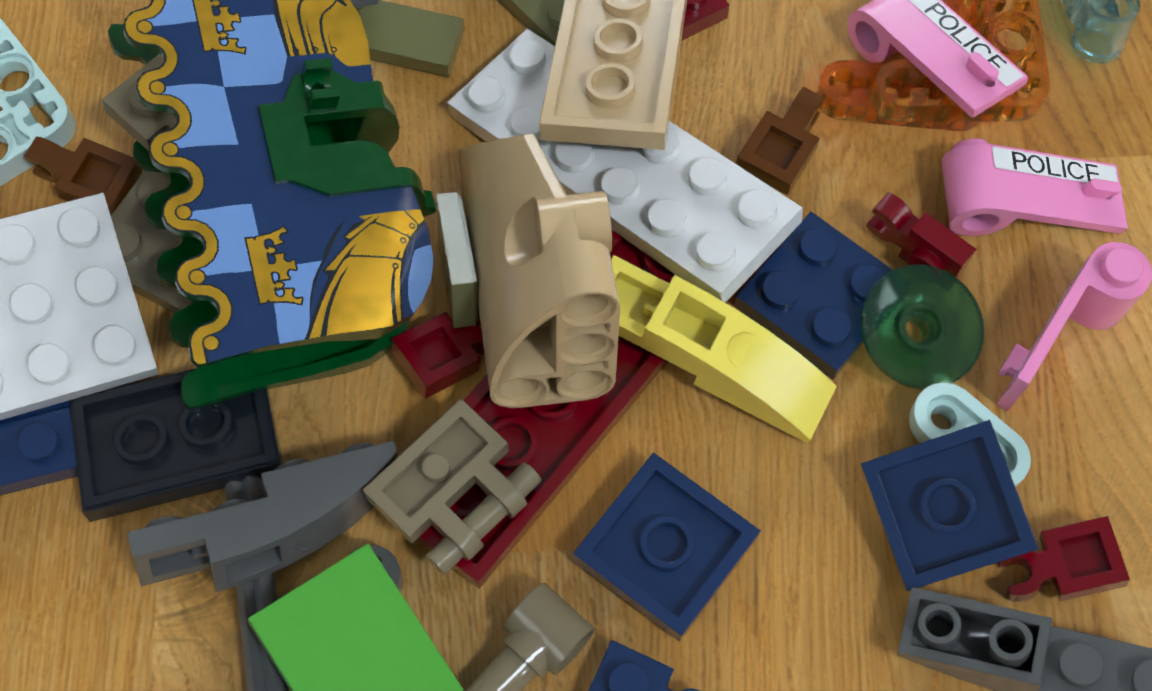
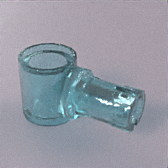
(1101, 27)

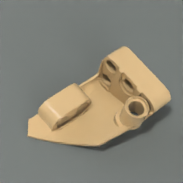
(540, 276)

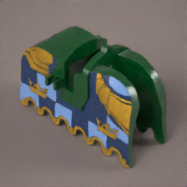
(283, 191)

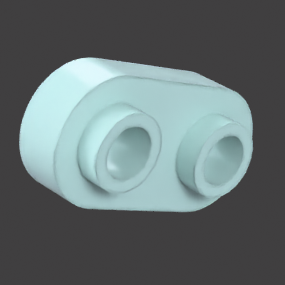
(964, 411)

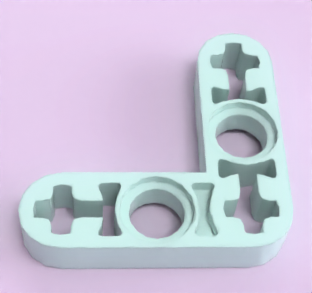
(17, 122)

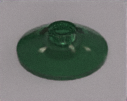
(940, 308)

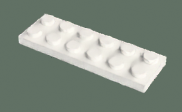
(673, 204)

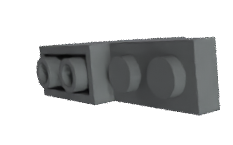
(247, 539)
(1016, 648)

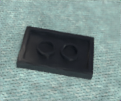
(148, 449)

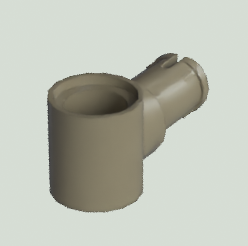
(541, 638)

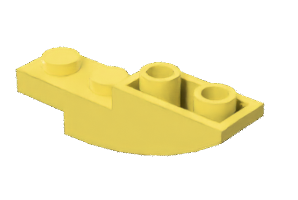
(723, 349)

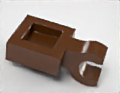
(784, 146)
(86, 171)

